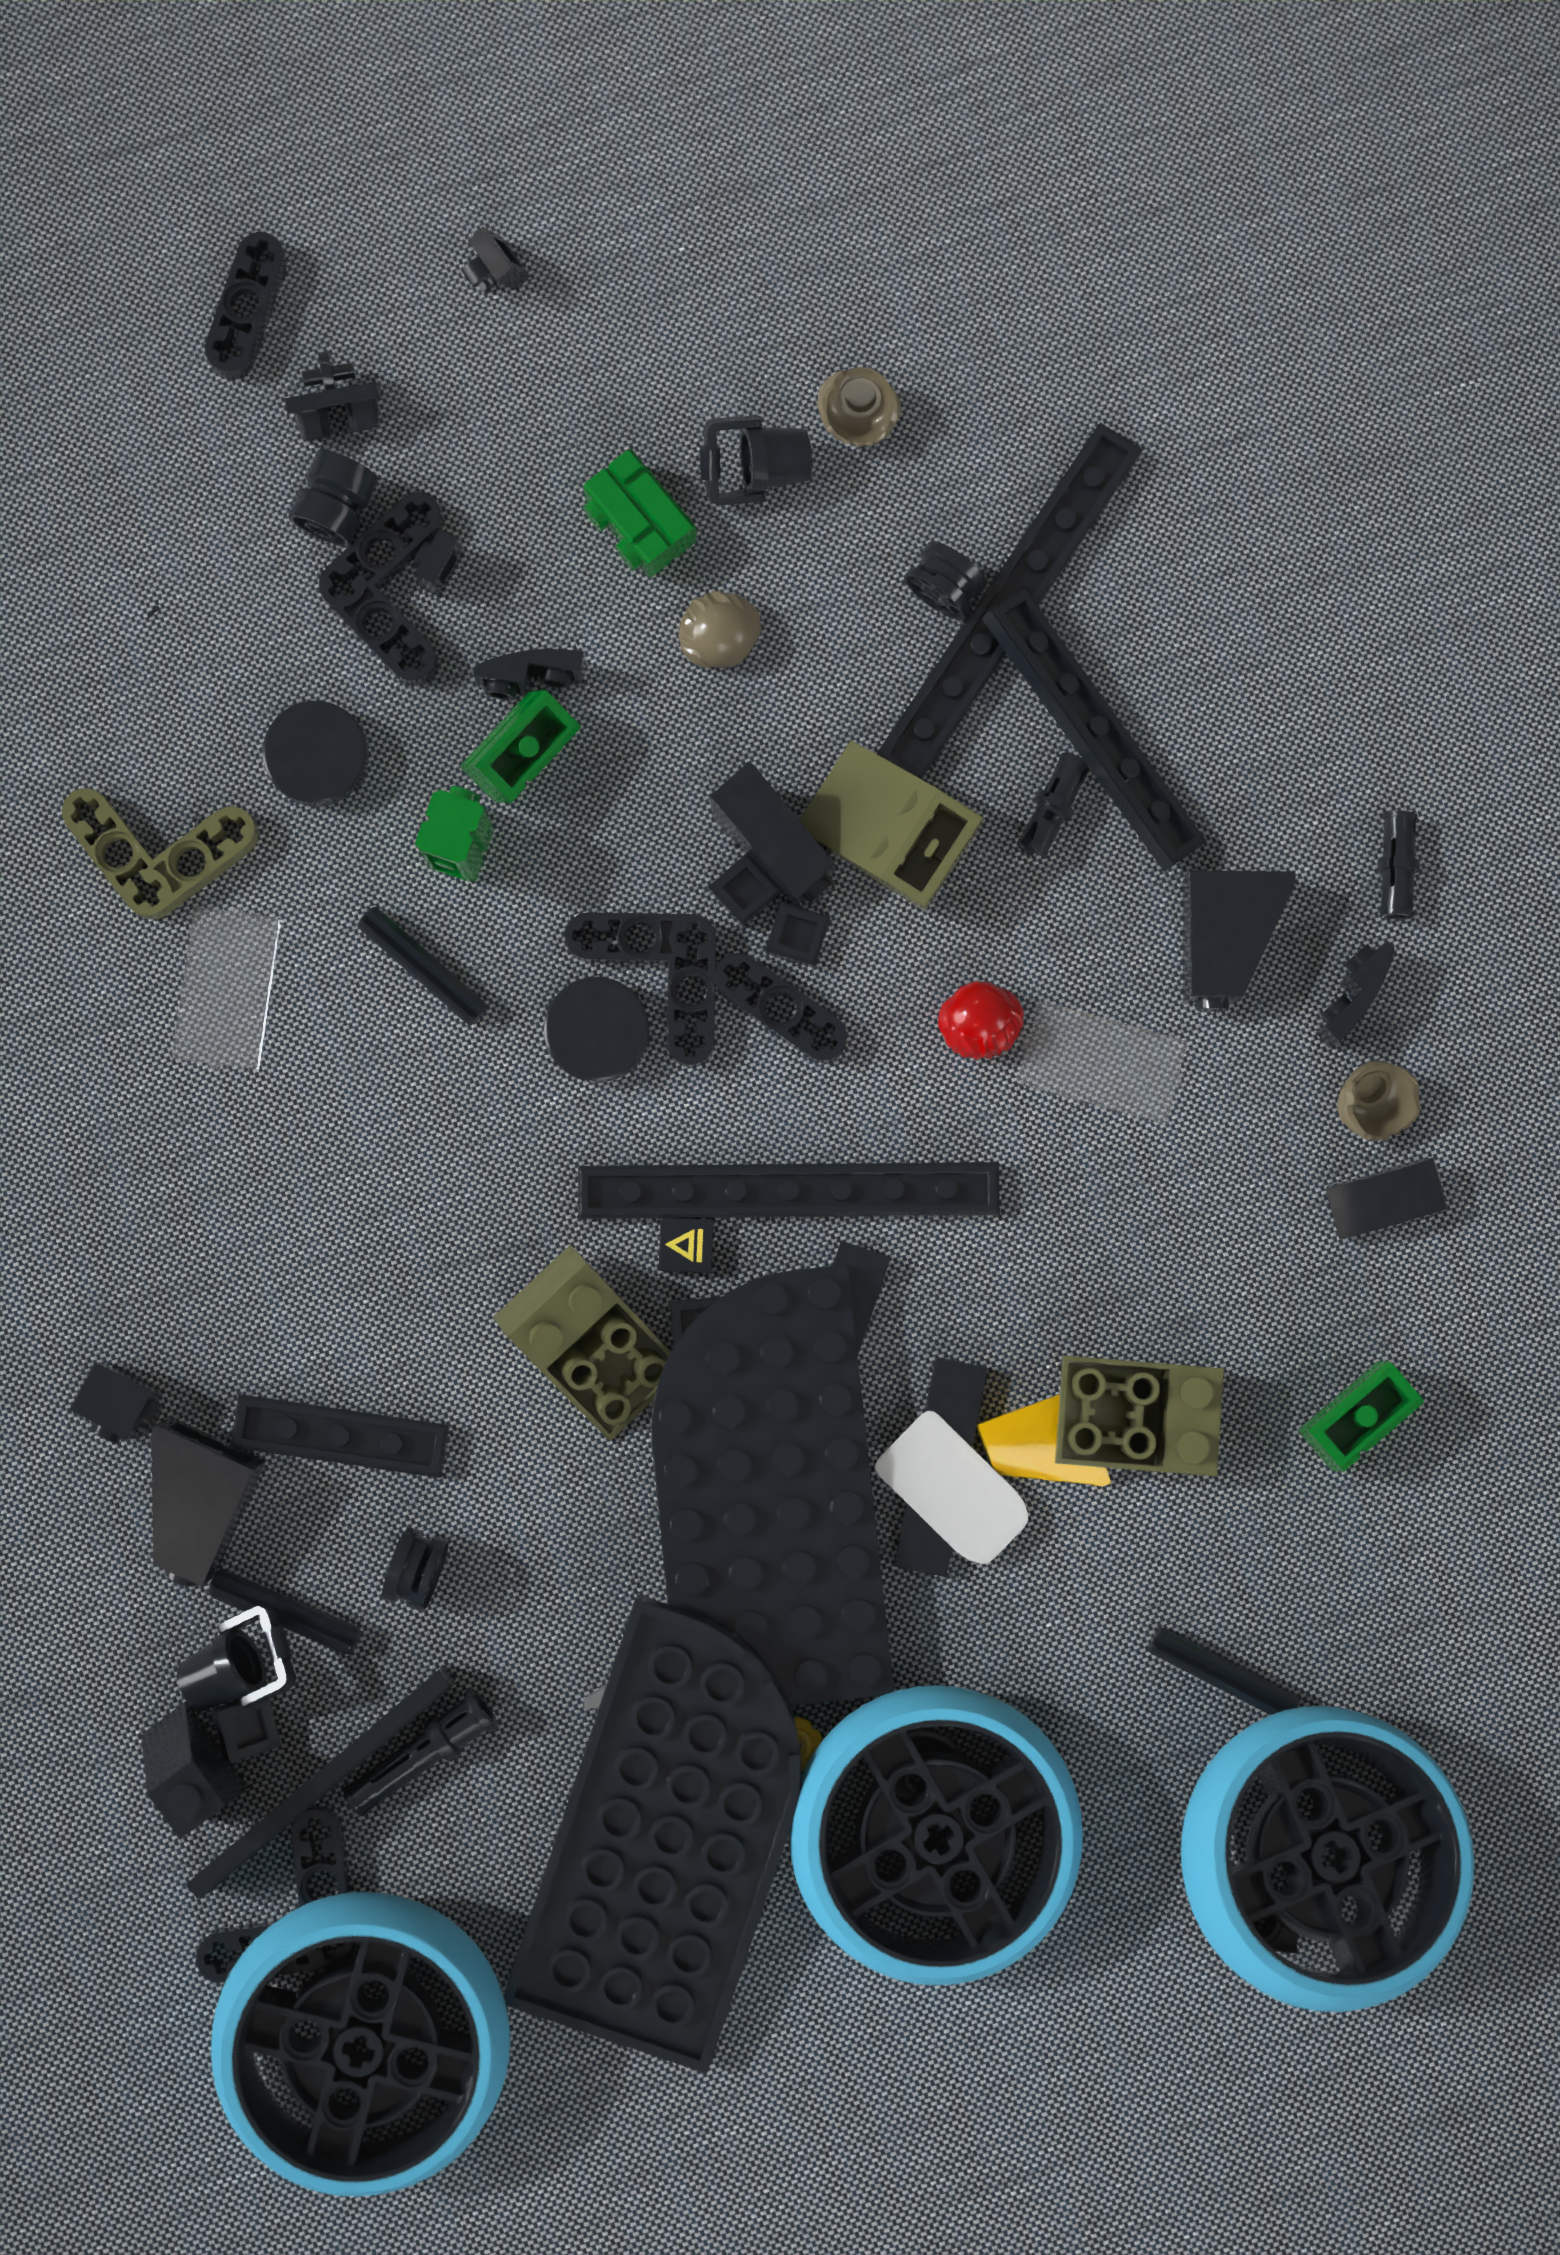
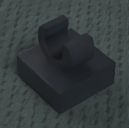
(494, 263)

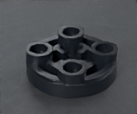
(315, 753)
(596, 1029)

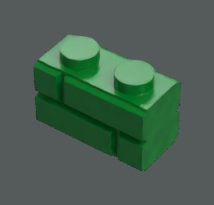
(638, 513)
(520, 746)
(455, 833)
(1361, 1415)

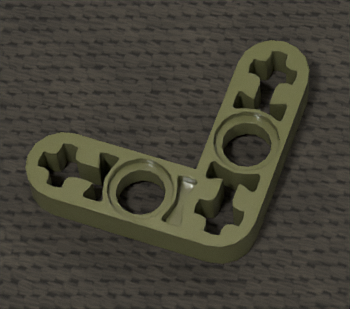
(163, 868)

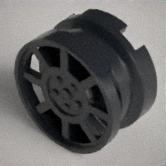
(945, 580)
(415, 1569)

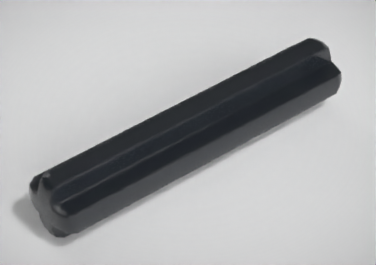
(422, 965)
(291, 1613)
(1221, 1673)

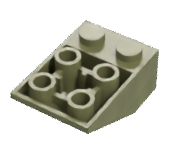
(890, 824)
(586, 1342)
(1139, 1415)

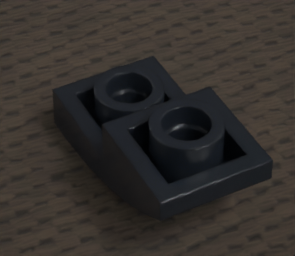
(513, 672)
(1366, 976)
(1386, 1198)

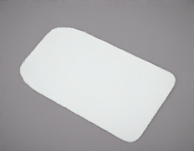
(953, 1489)

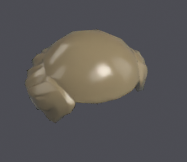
(858, 406)
(719, 630)
(1379, 1100)

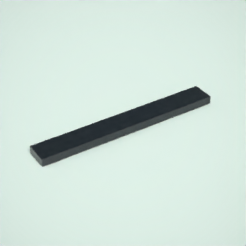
(1031, 566)
(788, 1190)

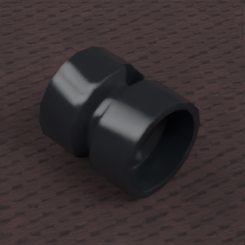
(331, 502)

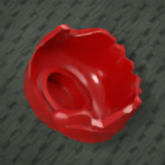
(981, 1020)

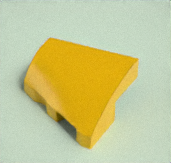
(1025, 1446)

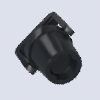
(767, 458)
(234, 1666)

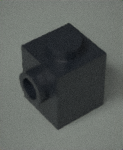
(117, 1403)

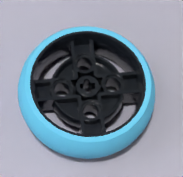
(1422, 1816)
(850, 1884)
(262, 2020)

